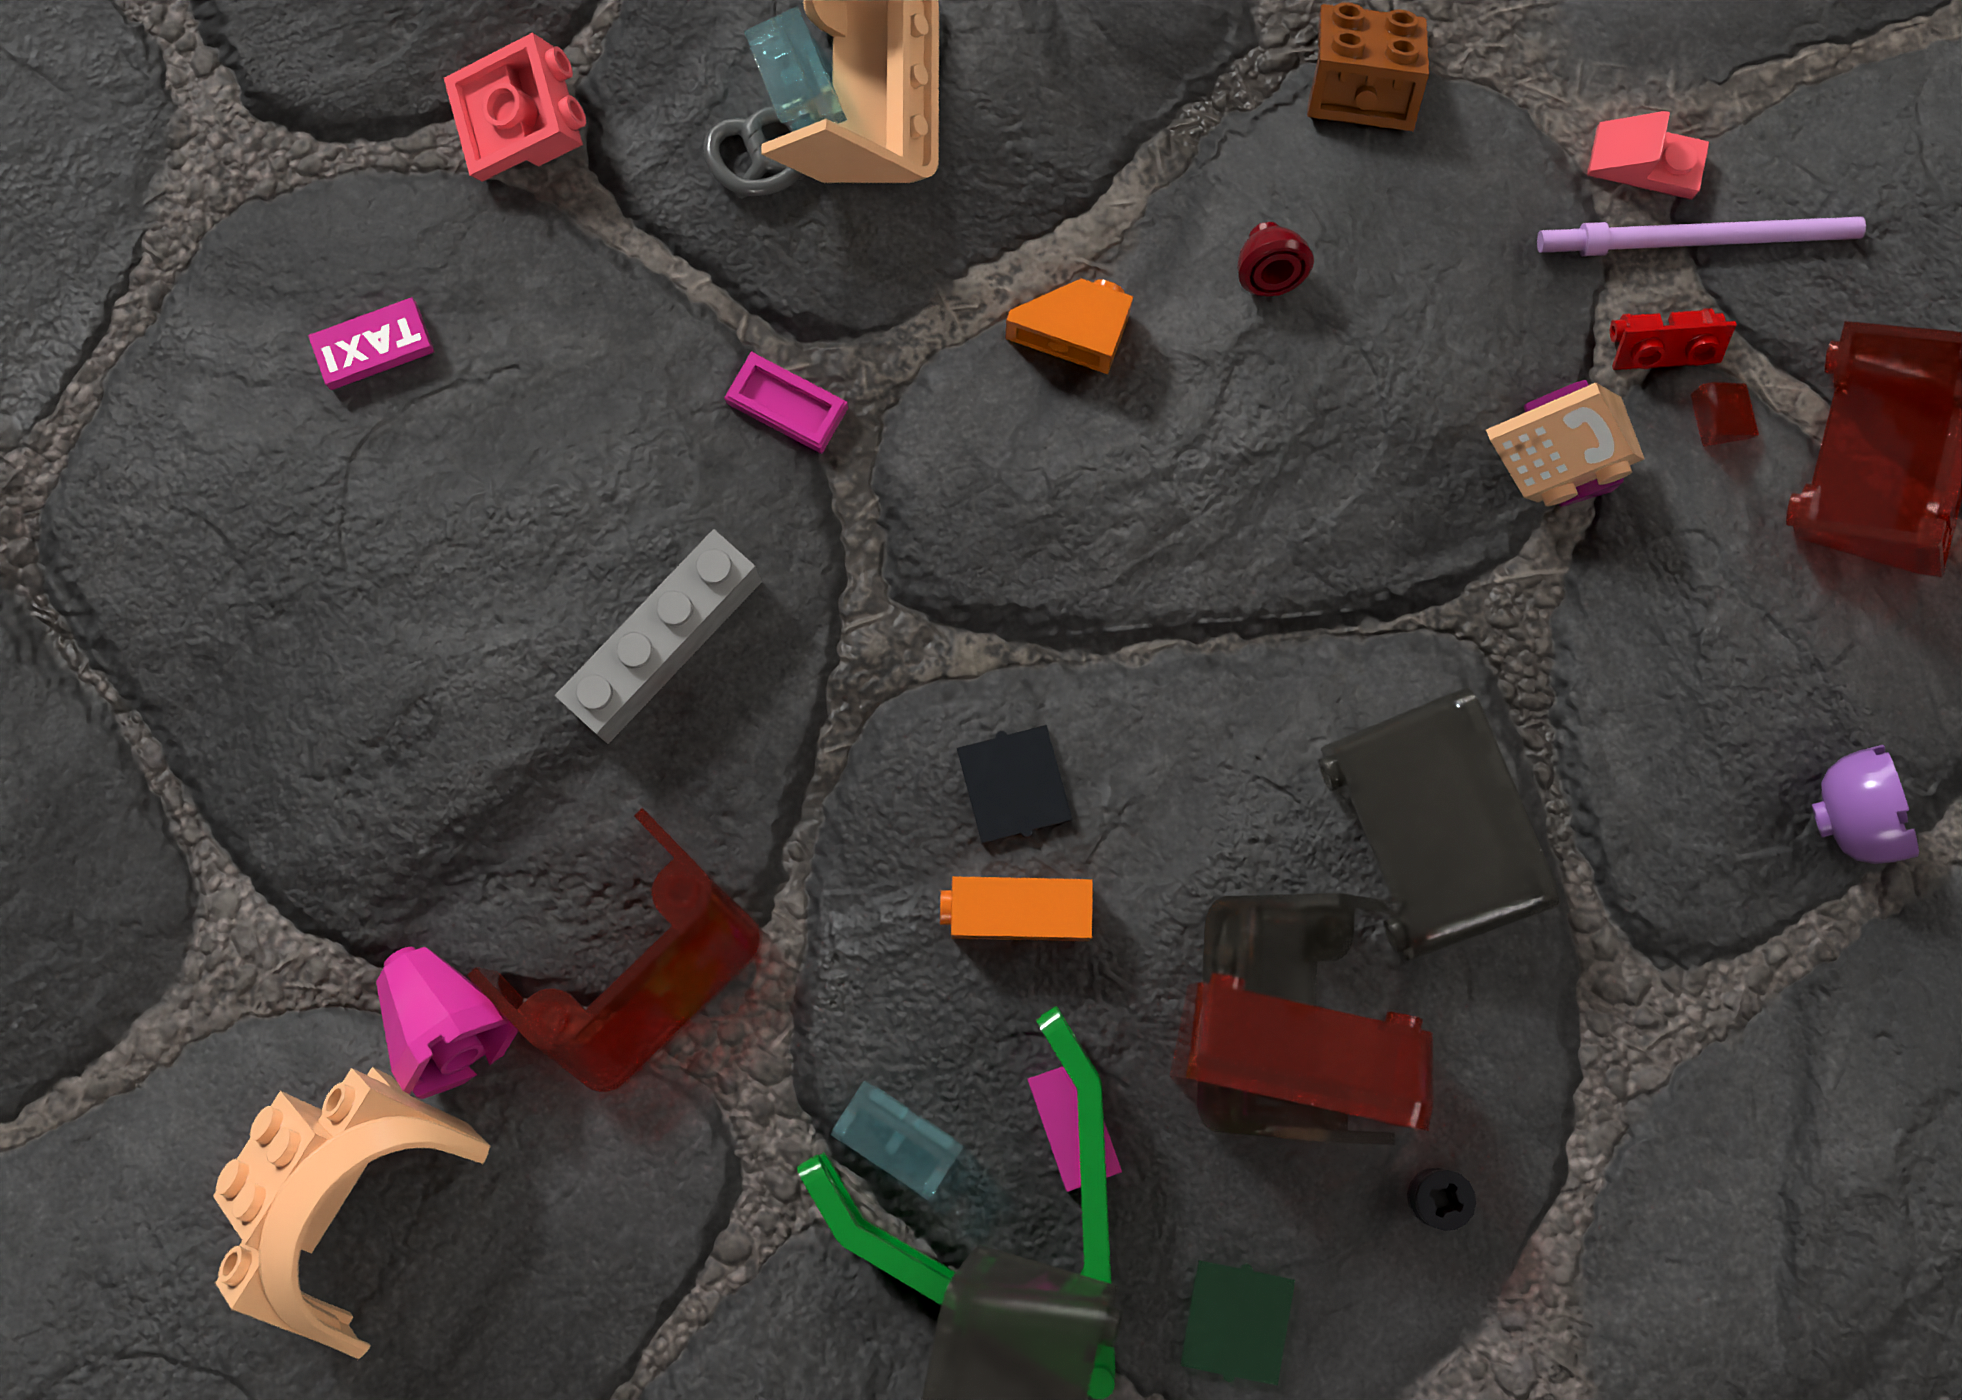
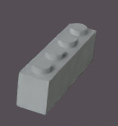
(660, 636)

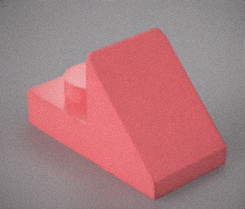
(1646, 156)

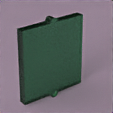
(1237, 1322)

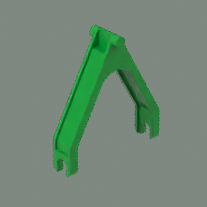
(931, 1276)

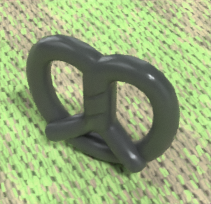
(753, 137)

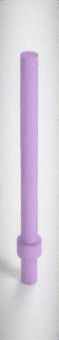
(1598, 238)

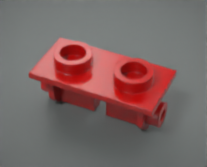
(1688, 339)

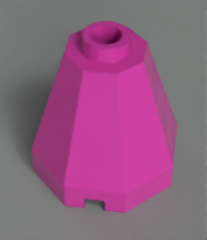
(436, 1022)

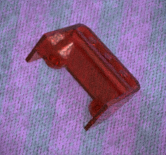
(656, 995)
(1306, 1053)

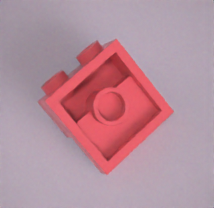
(515, 107)

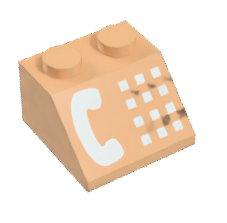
(1568, 444)

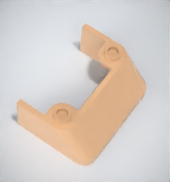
(887, 90)

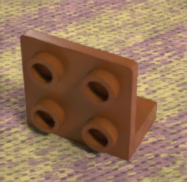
(1369, 67)

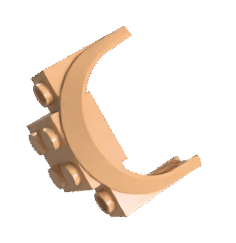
(295, 1182)

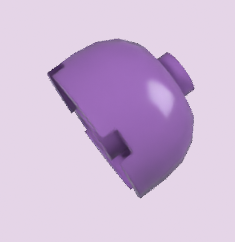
(1866, 808)

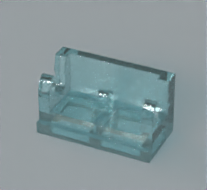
(794, 70)
(897, 1139)

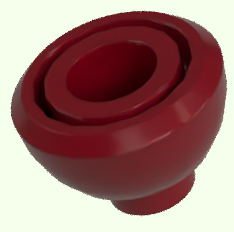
(1273, 260)

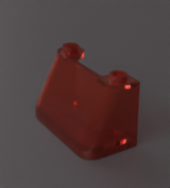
(1889, 449)

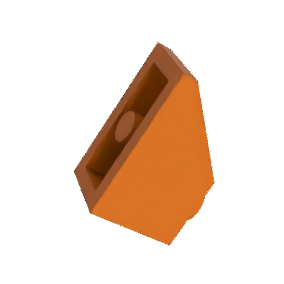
(1074, 322)

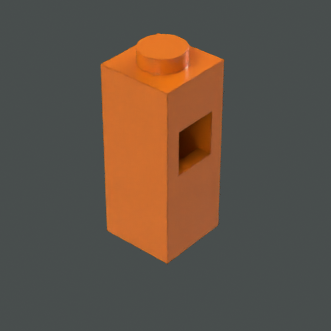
(1018, 908)

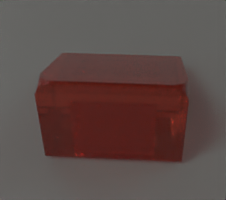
(1724, 413)

